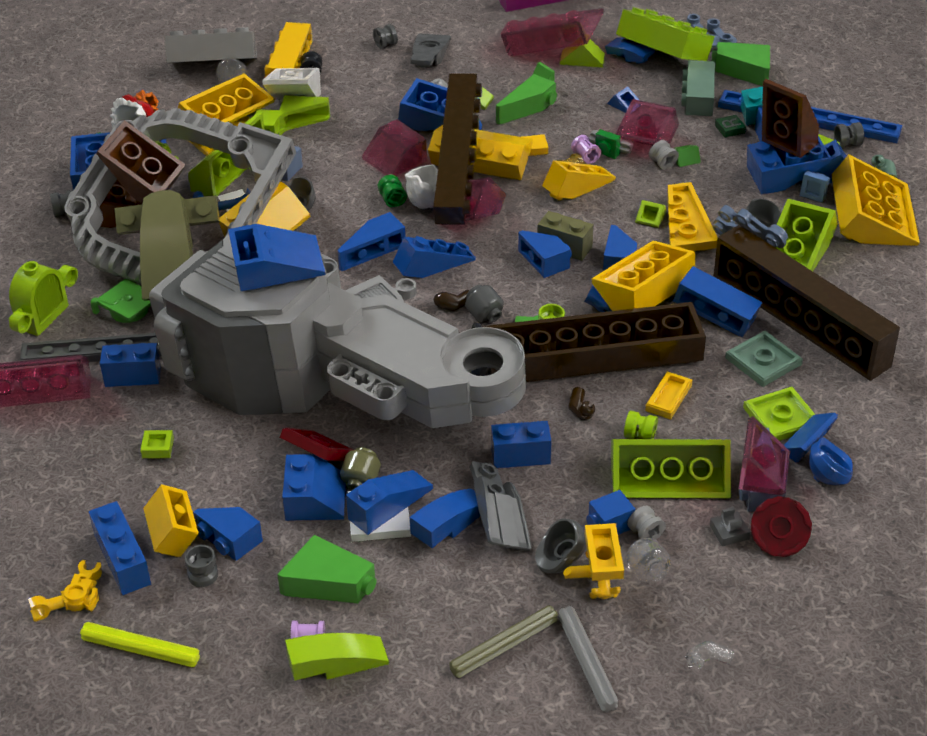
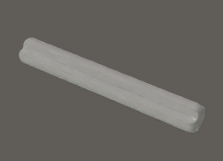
(588, 659)

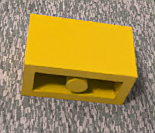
(170, 521)

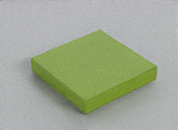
(780, 411)

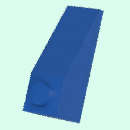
(372, 240)
(384, 498)

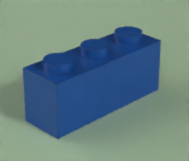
(718, 301)
(120, 548)

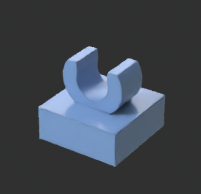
(814, 186)

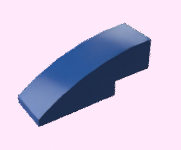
(445, 517)

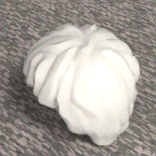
(422, 186)

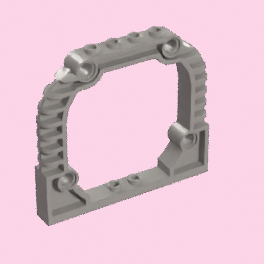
(249, 147)

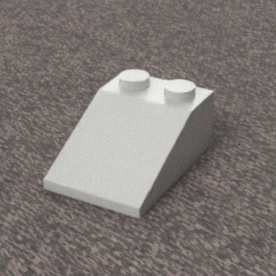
(293, 82)

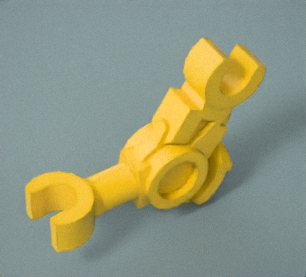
(75, 597)

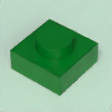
(608, 143)

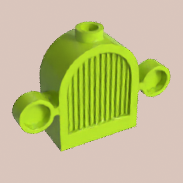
(38, 296)

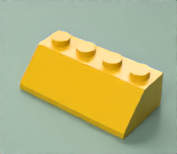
(229, 100)
(495, 153)
(644, 276)

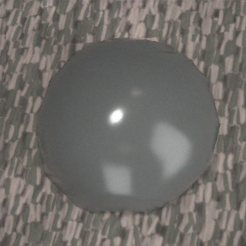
(303, 191)
(764, 211)

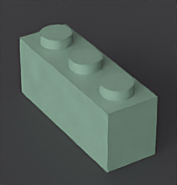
(698, 88)

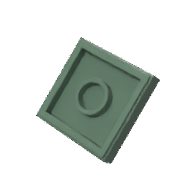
(763, 358)

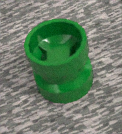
(392, 191)

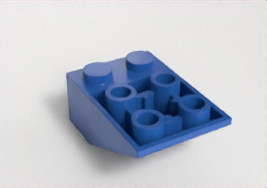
(778, 170)
(273, 256)

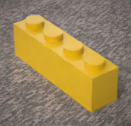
(292, 44)

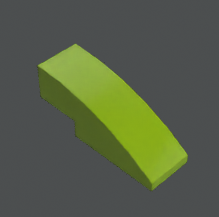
(334, 654)

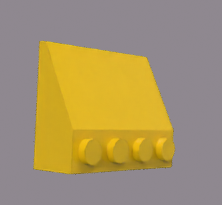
(873, 205)

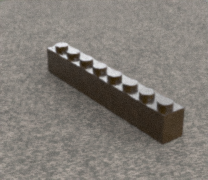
(457, 150)

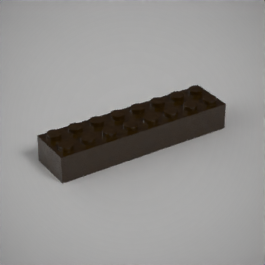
(807, 302)
(608, 341)

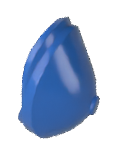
(830, 463)

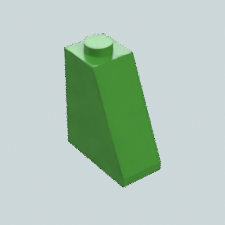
(743, 61)
(327, 573)

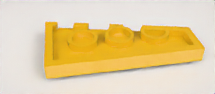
(688, 220)

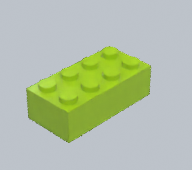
(665, 34)

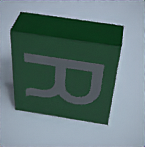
(730, 126)

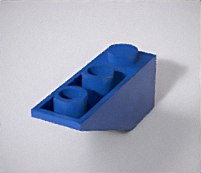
(427, 257)

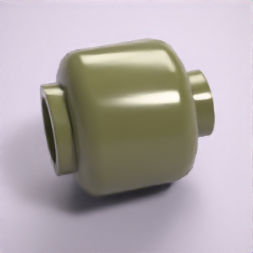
(359, 467)

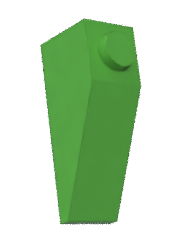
(527, 99)

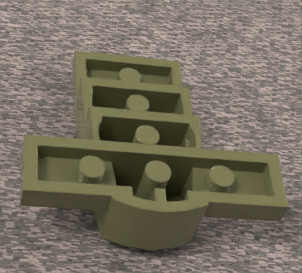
(164, 231)

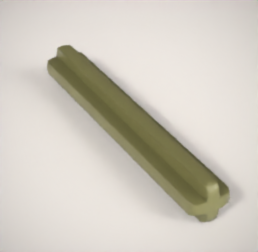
(503, 641)

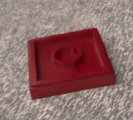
(315, 443)

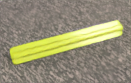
(140, 644)

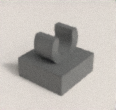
(729, 527)

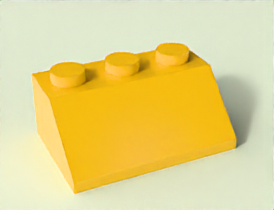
(282, 211)

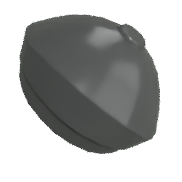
(560, 546)

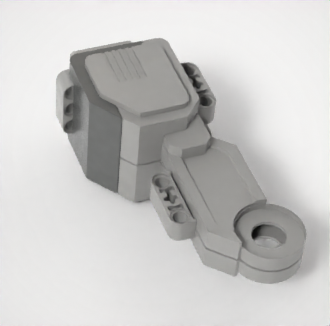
(301, 338)

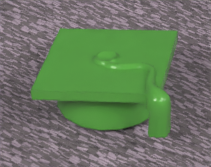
(123, 302)

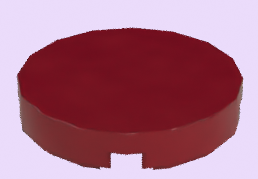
(781, 526)

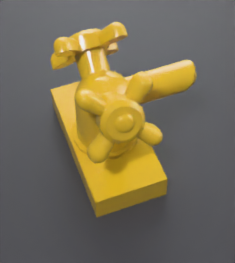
(604, 560)

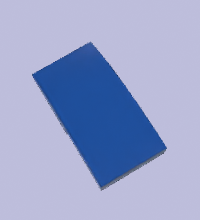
(630, 49)

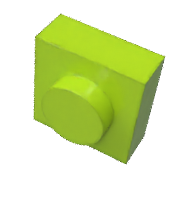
(157, 444)

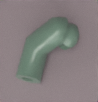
(884, 165)

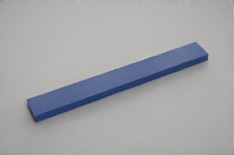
(828, 119)

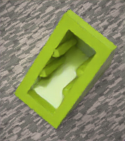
(583, 55)

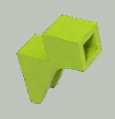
(295, 113)

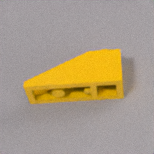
(574, 179)

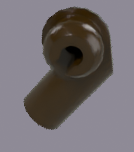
(450, 301)
(578, 405)

